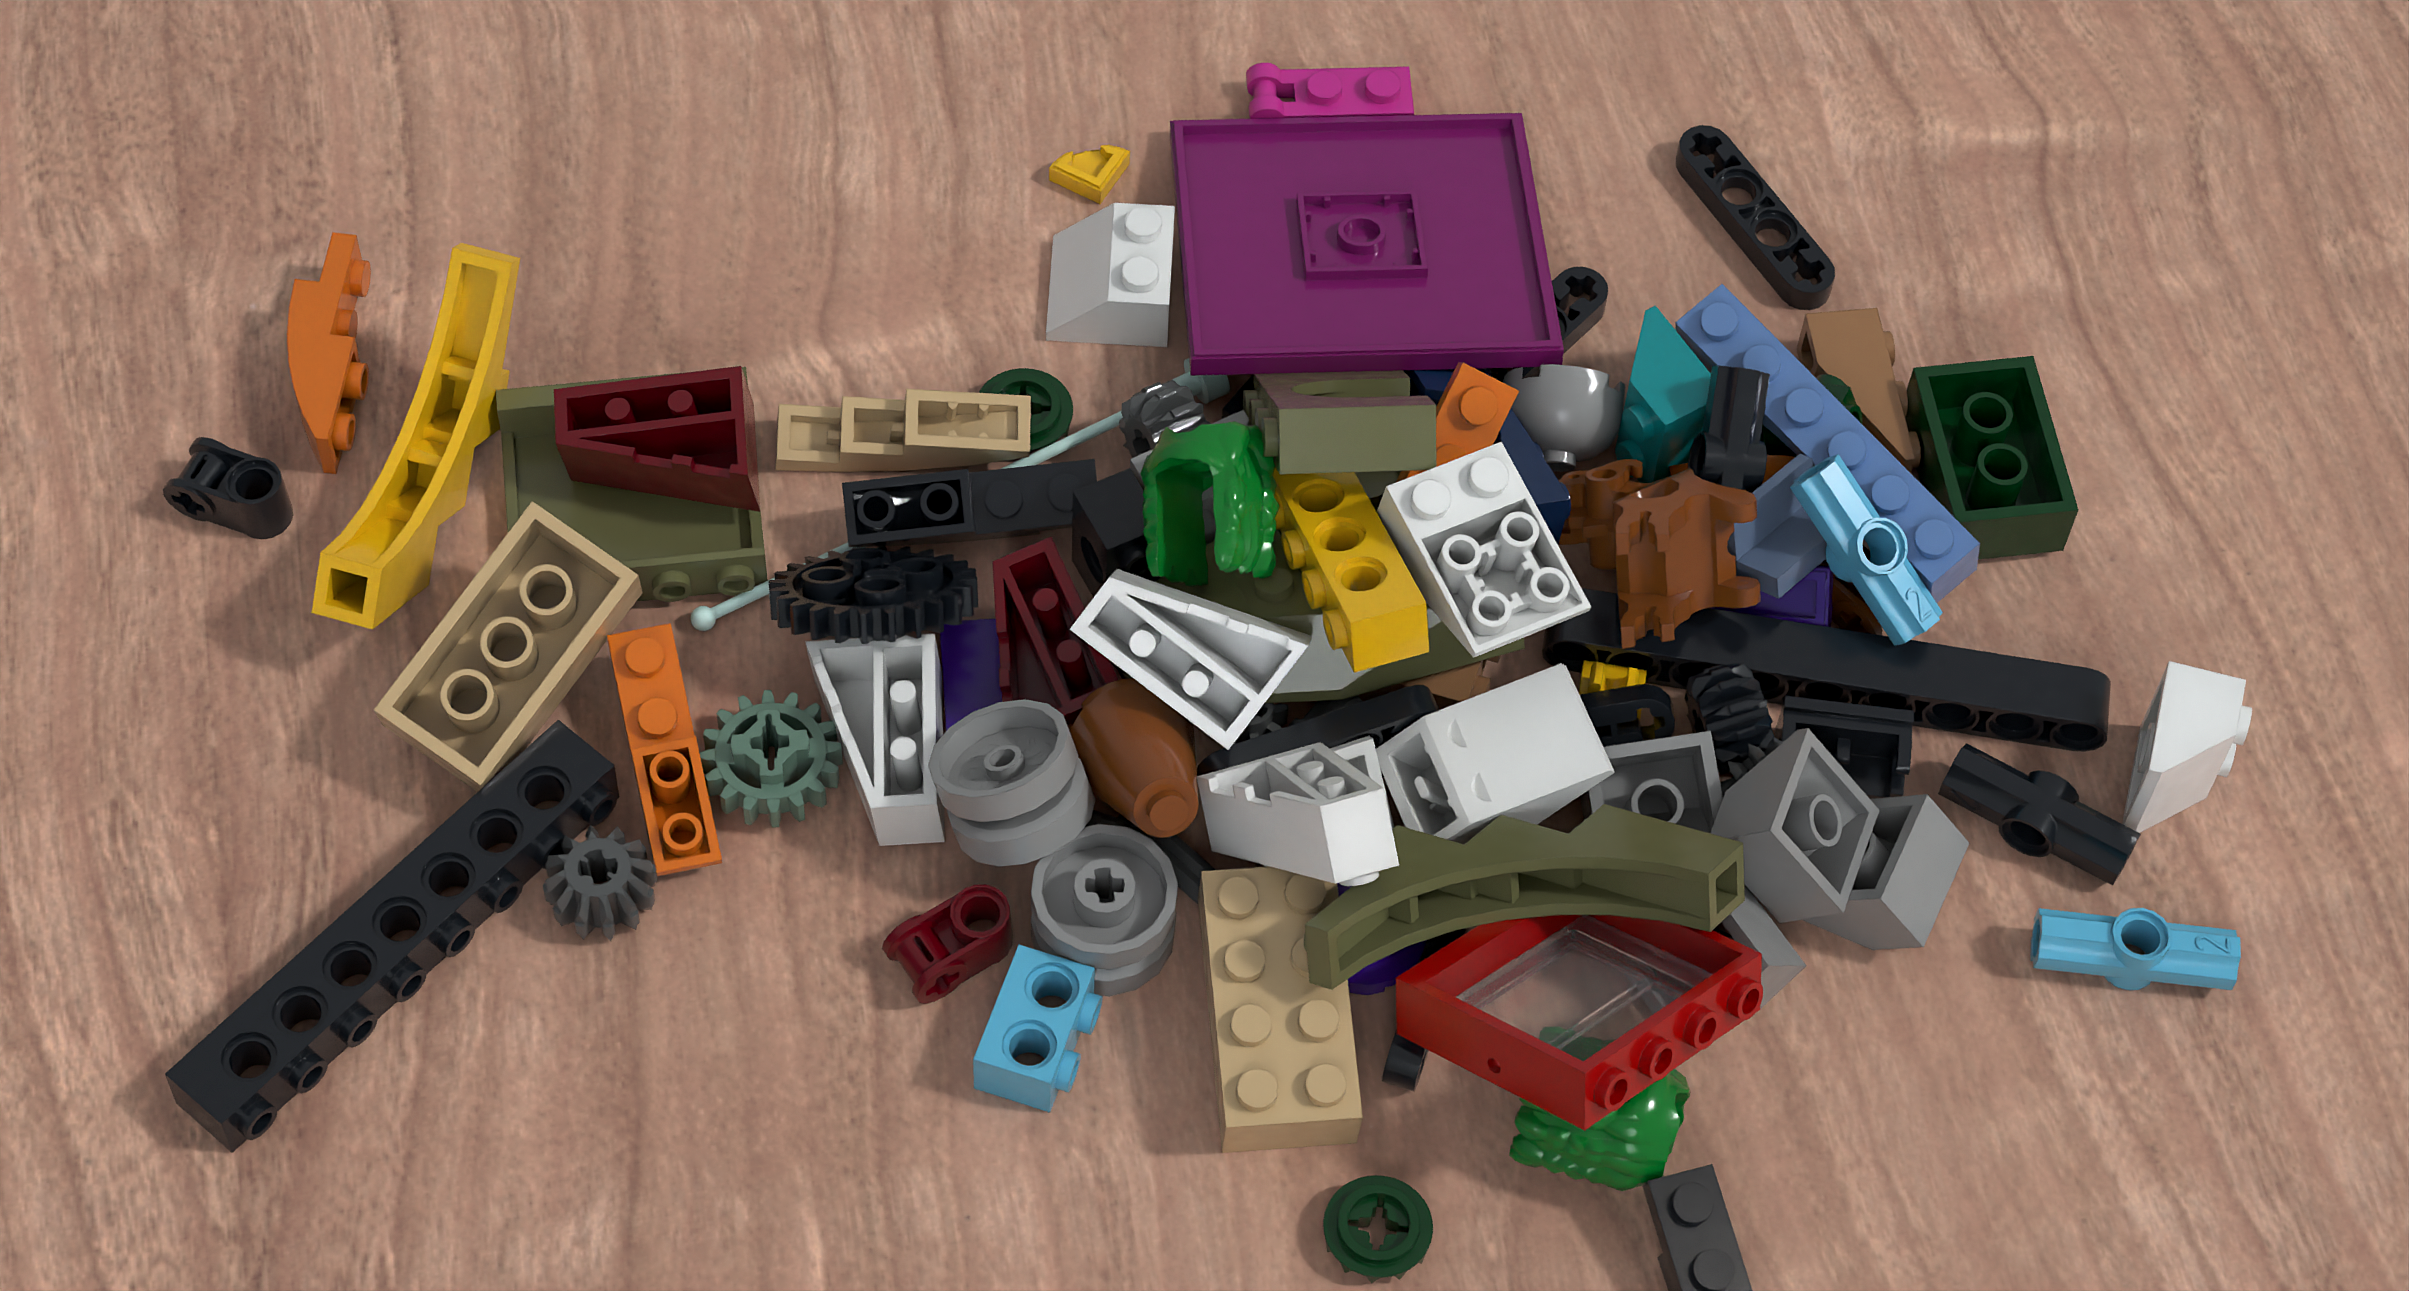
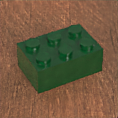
(1993, 454)

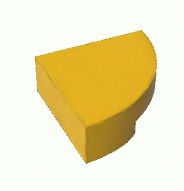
(1090, 172)

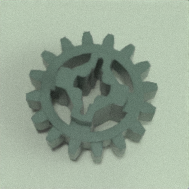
(803, 761)

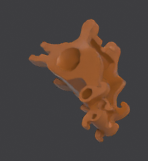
(1662, 541)

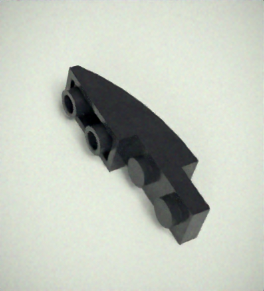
(963, 504)
(1695, 1233)

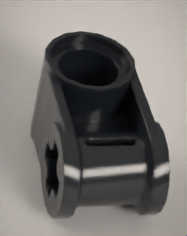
(225, 490)

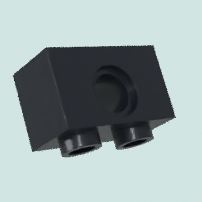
(1109, 530)

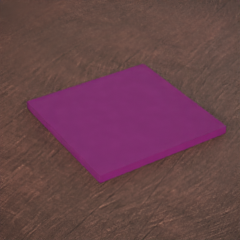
(1361, 244)

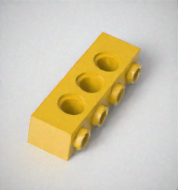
(1350, 568)

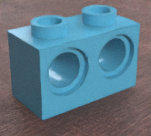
(1025, 1026)

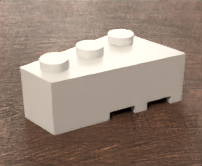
(1191, 651)
(887, 721)
(1301, 815)

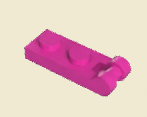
(1328, 92)

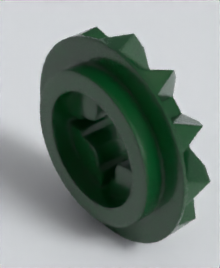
(1049, 402)
(1403, 1213)

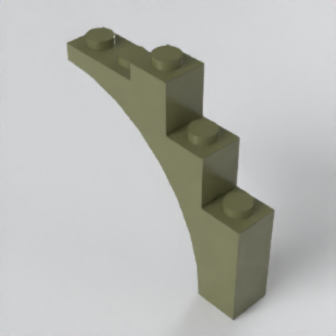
(1523, 870)

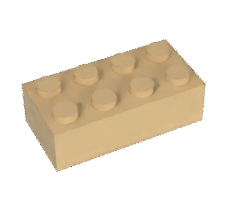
(509, 648)
(1275, 1037)

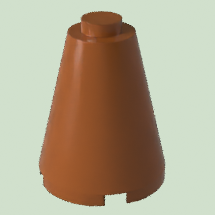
(1139, 756)

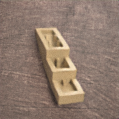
(904, 435)

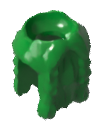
(1243, 502)
(1615, 1151)

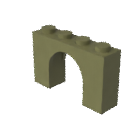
(1342, 422)

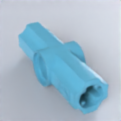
(1845, 520)
(2171, 950)

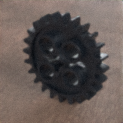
(873, 594)

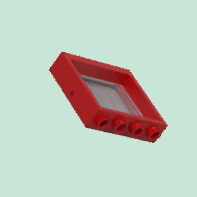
(1578, 1005)

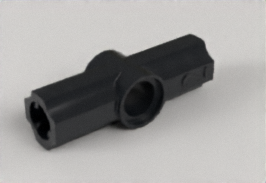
(1730, 443)
(2039, 813)

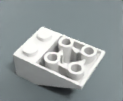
(1481, 550)
(1493, 755)

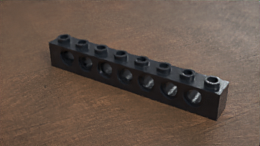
(358, 942)

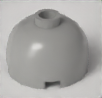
(1568, 412)

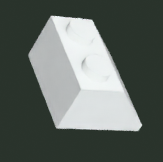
(1113, 277)
(2184, 742)

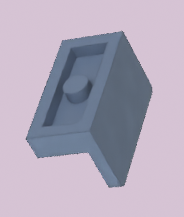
(1782, 540)

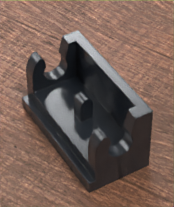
(1864, 739)

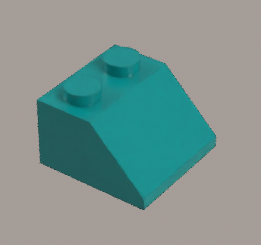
(1662, 400)

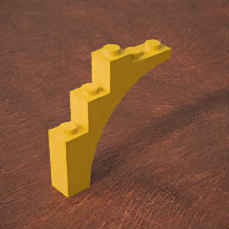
(391, 539)

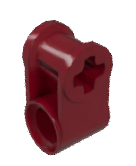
(940, 948)

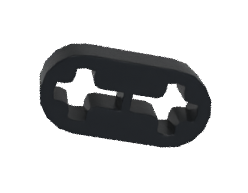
(1616, 718)

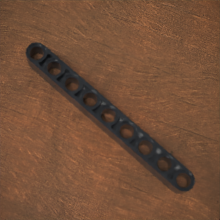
(1941, 683)

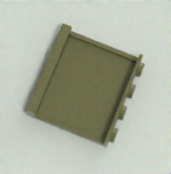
(668, 541)

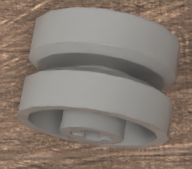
(1012, 782)
(1107, 906)

